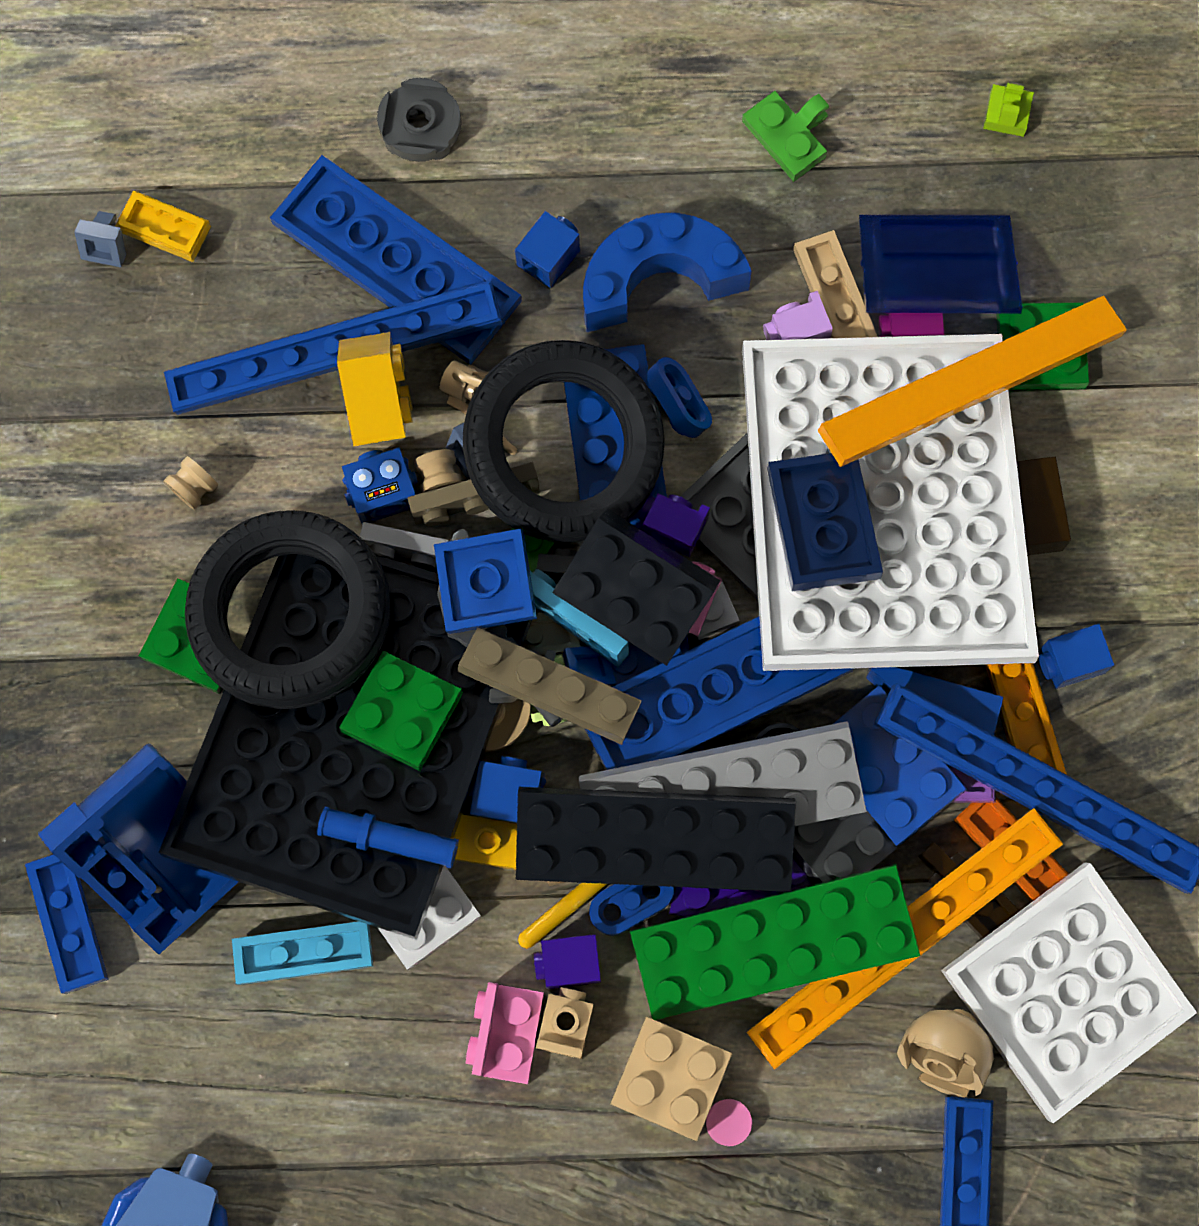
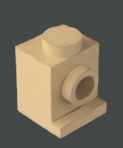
(560, 1041)

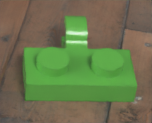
(788, 134)

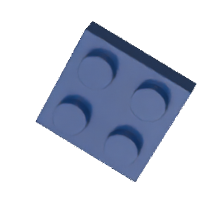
(485, 581)

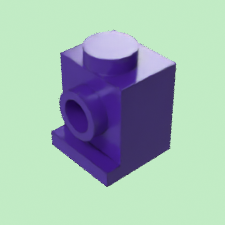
(674, 522)

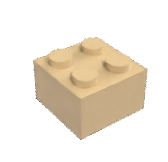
(671, 1078)

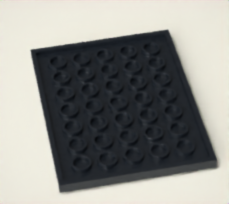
(272, 771)

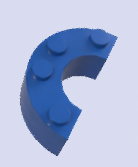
(655, 246)

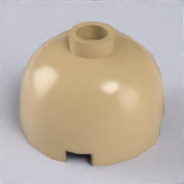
(949, 1051)

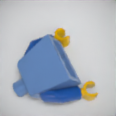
(169, 1199)

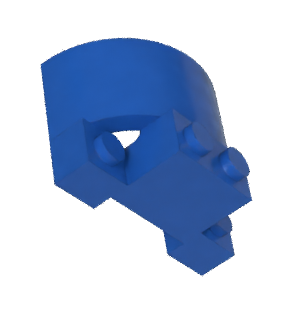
(117, 839)

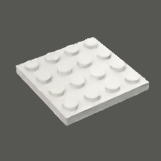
(1069, 992)

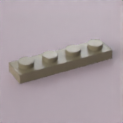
(549, 686)

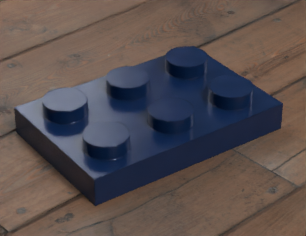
(824, 522)

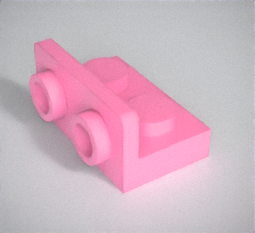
(506, 1033)

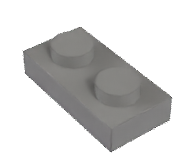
(400, 543)

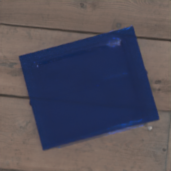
(939, 264)

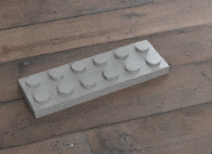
(806, 765)

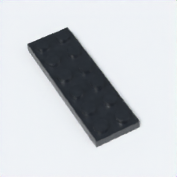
(655, 839)

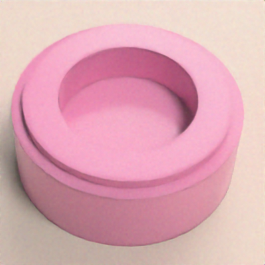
(728, 1122)

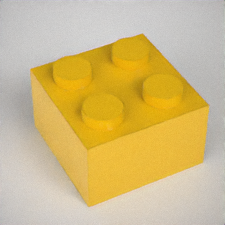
(371, 388)

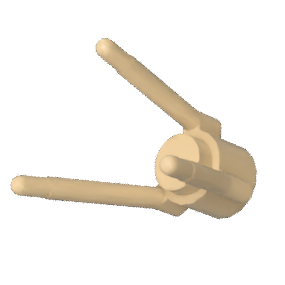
(461, 383)

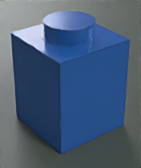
(548, 248)
(1075, 656)

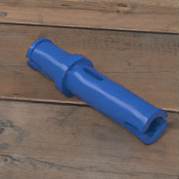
(372, 833)

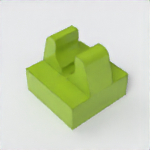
(1008, 109)

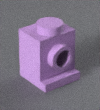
(800, 321)

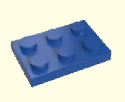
(898, 781)

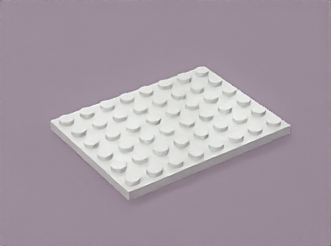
(937, 503)

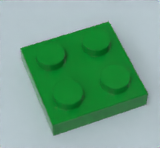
(1066, 376)
(401, 710)

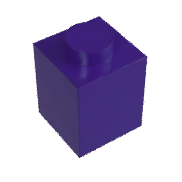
(568, 962)

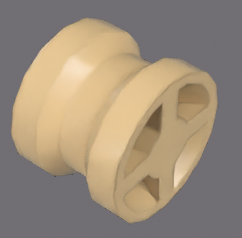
(437, 469)
(190, 483)

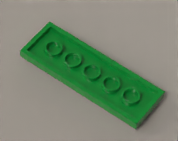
(775, 942)

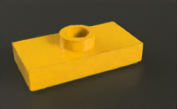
(163, 226)
(486, 842)

